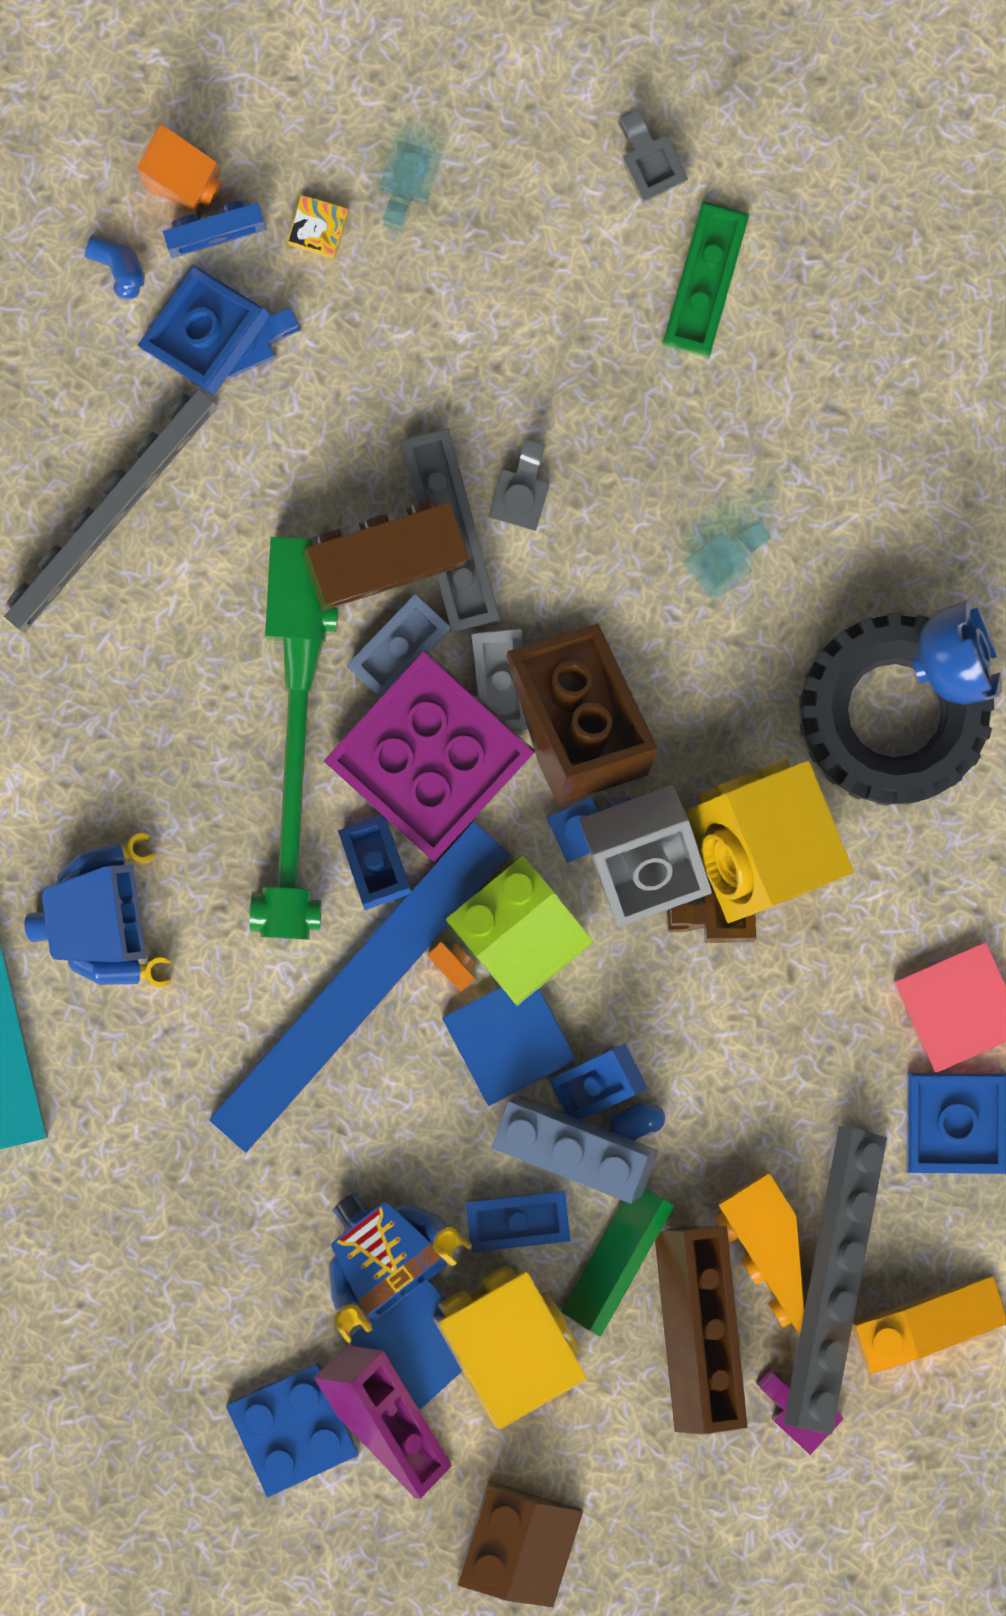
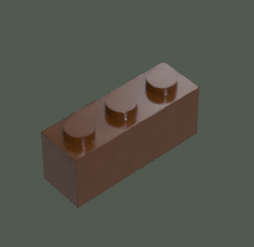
(384, 554)

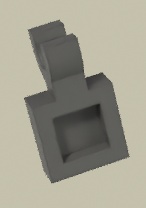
(652, 163)
(519, 494)

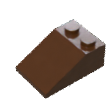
(580, 714)

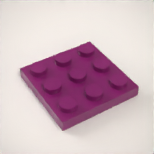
(429, 755)

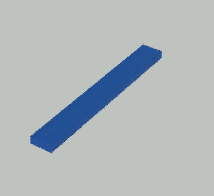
(359, 987)

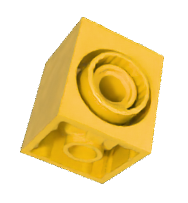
(767, 838)
(510, 1345)

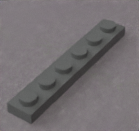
(96, 525)
(835, 1280)

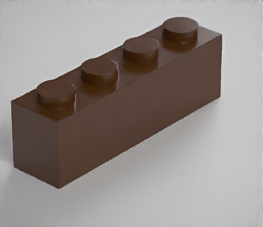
(700, 1330)

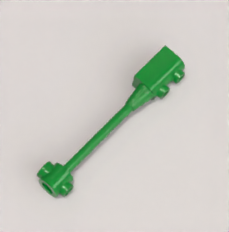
(297, 620)

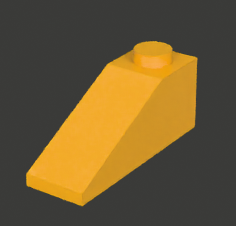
(928, 1324)

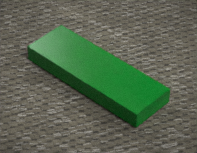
(705, 279)
(616, 1261)

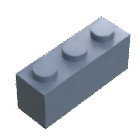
(575, 1149)

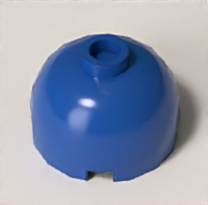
(958, 655)

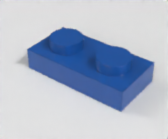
(195, 234)
(518, 1221)

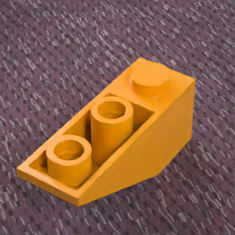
(769, 1234)

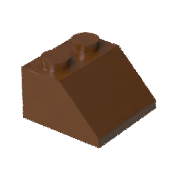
(519, 1546)

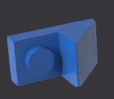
(374, 862)
(598, 1082)

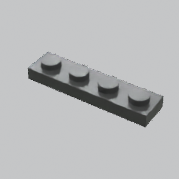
(438, 477)

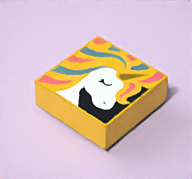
(317, 226)

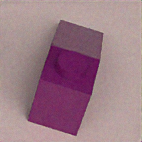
(383, 1416)

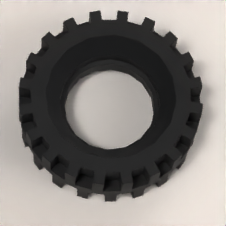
(837, 748)

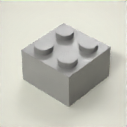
(645, 855)

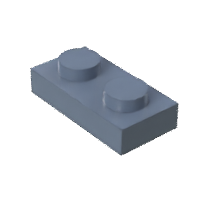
(398, 645)

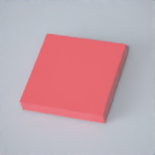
(956, 1006)

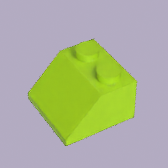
(520, 930)

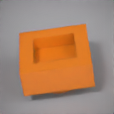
(453, 964)

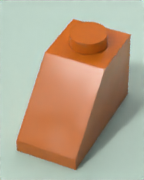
(179, 172)

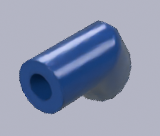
(122, 262)
(638, 1120)

